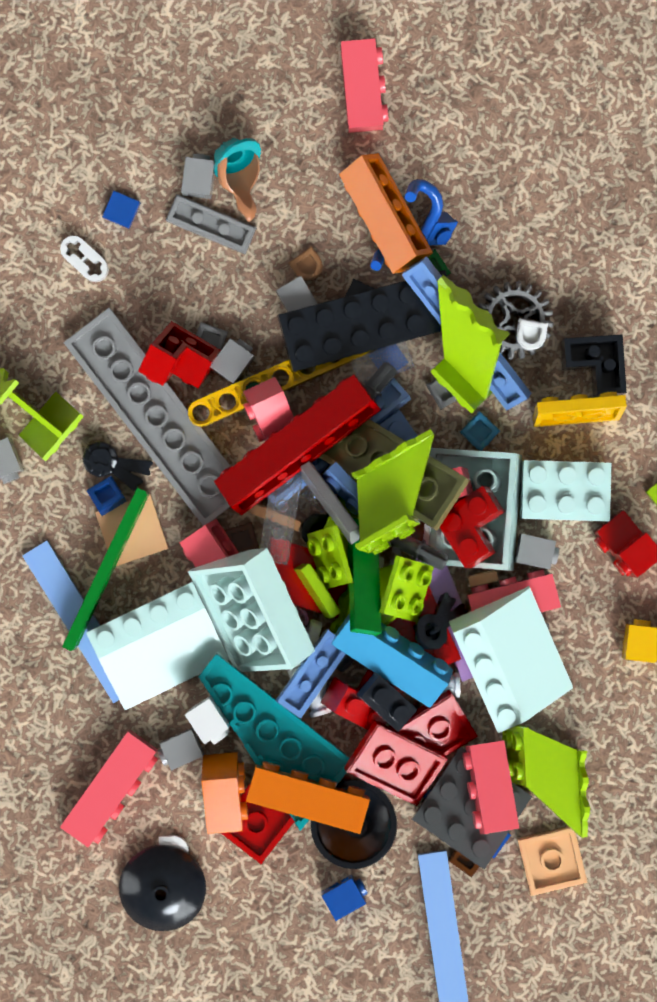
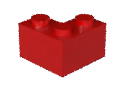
(180, 354)
(464, 526)
(628, 545)
(342, 700)

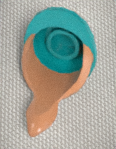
(238, 170)

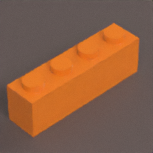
(385, 212)
(308, 798)

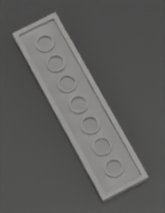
(152, 414)

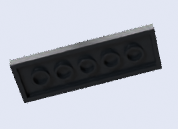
(355, 325)

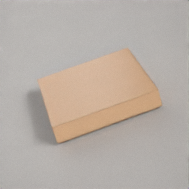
(146, 536)
(552, 860)

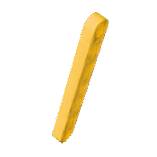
(296, 378)

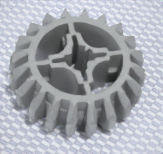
(535, 308)

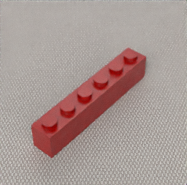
(297, 443)

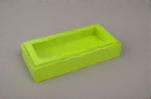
(317, 590)

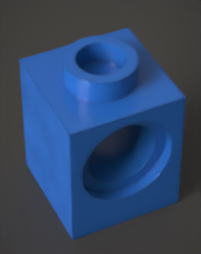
(345, 897)

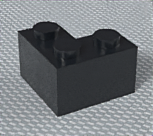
(601, 355)

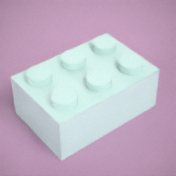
(565, 490)

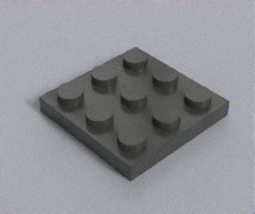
(449, 810)

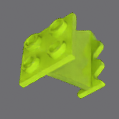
(469, 346)
(48, 425)
(390, 492)
(330, 553)
(401, 592)
(551, 773)

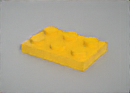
(579, 409)

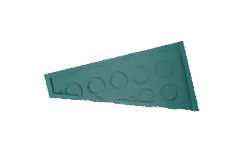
(270, 729)

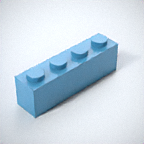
(396, 661)

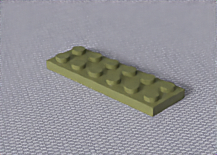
(440, 483)

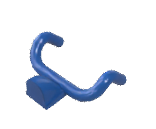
(437, 225)

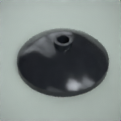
(376, 837)
(168, 870)

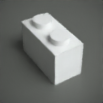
(208, 721)

